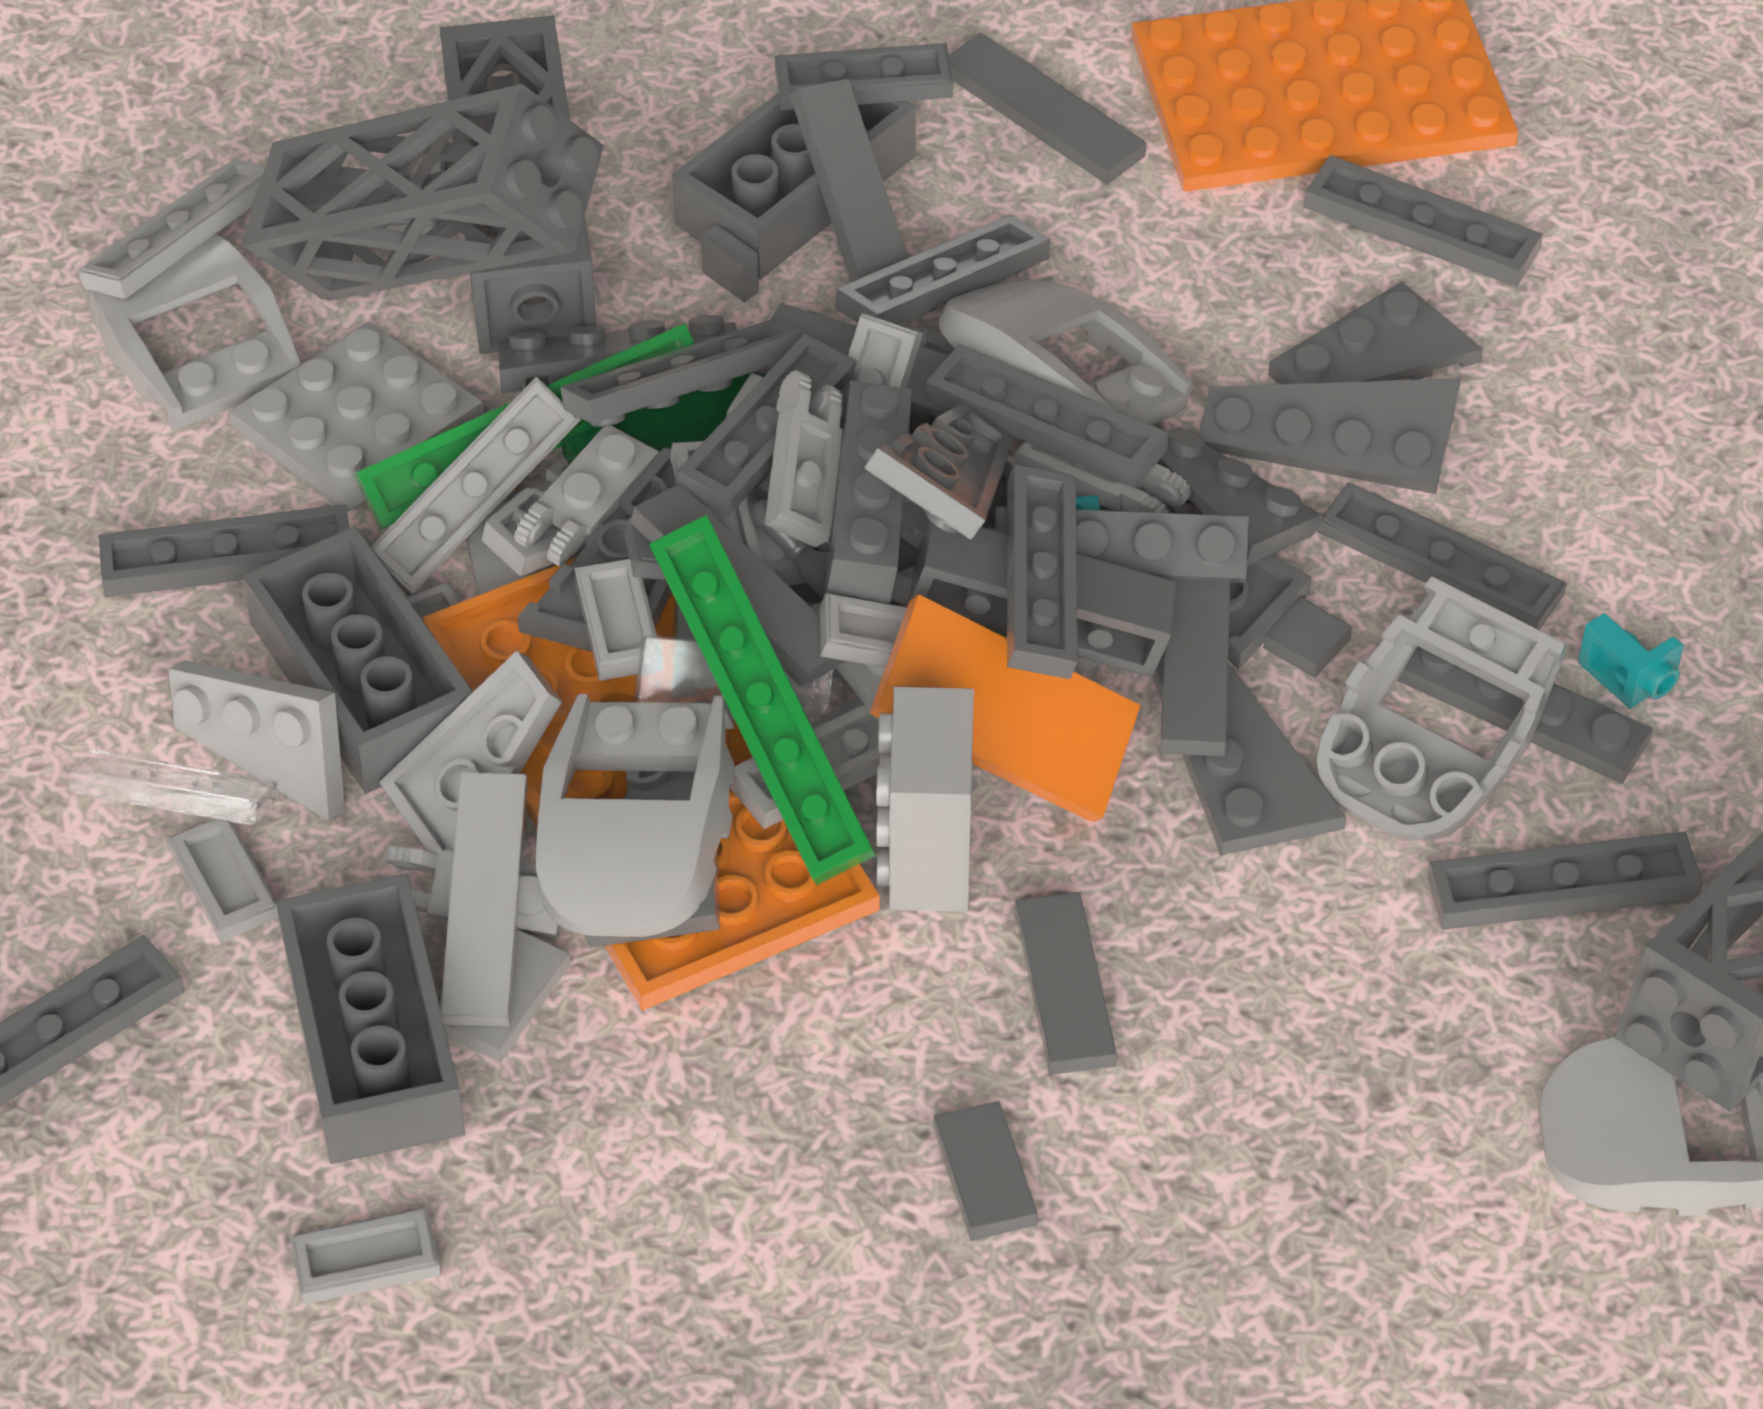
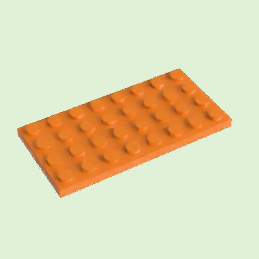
(763, 881)

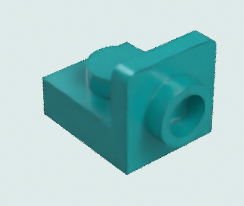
(1625, 665)

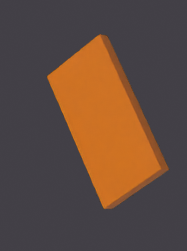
(1028, 726)

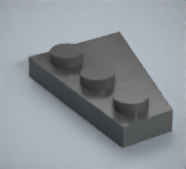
(1380, 341)
(1232, 489)

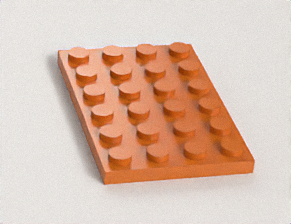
(1313, 79)

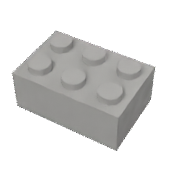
(925, 799)

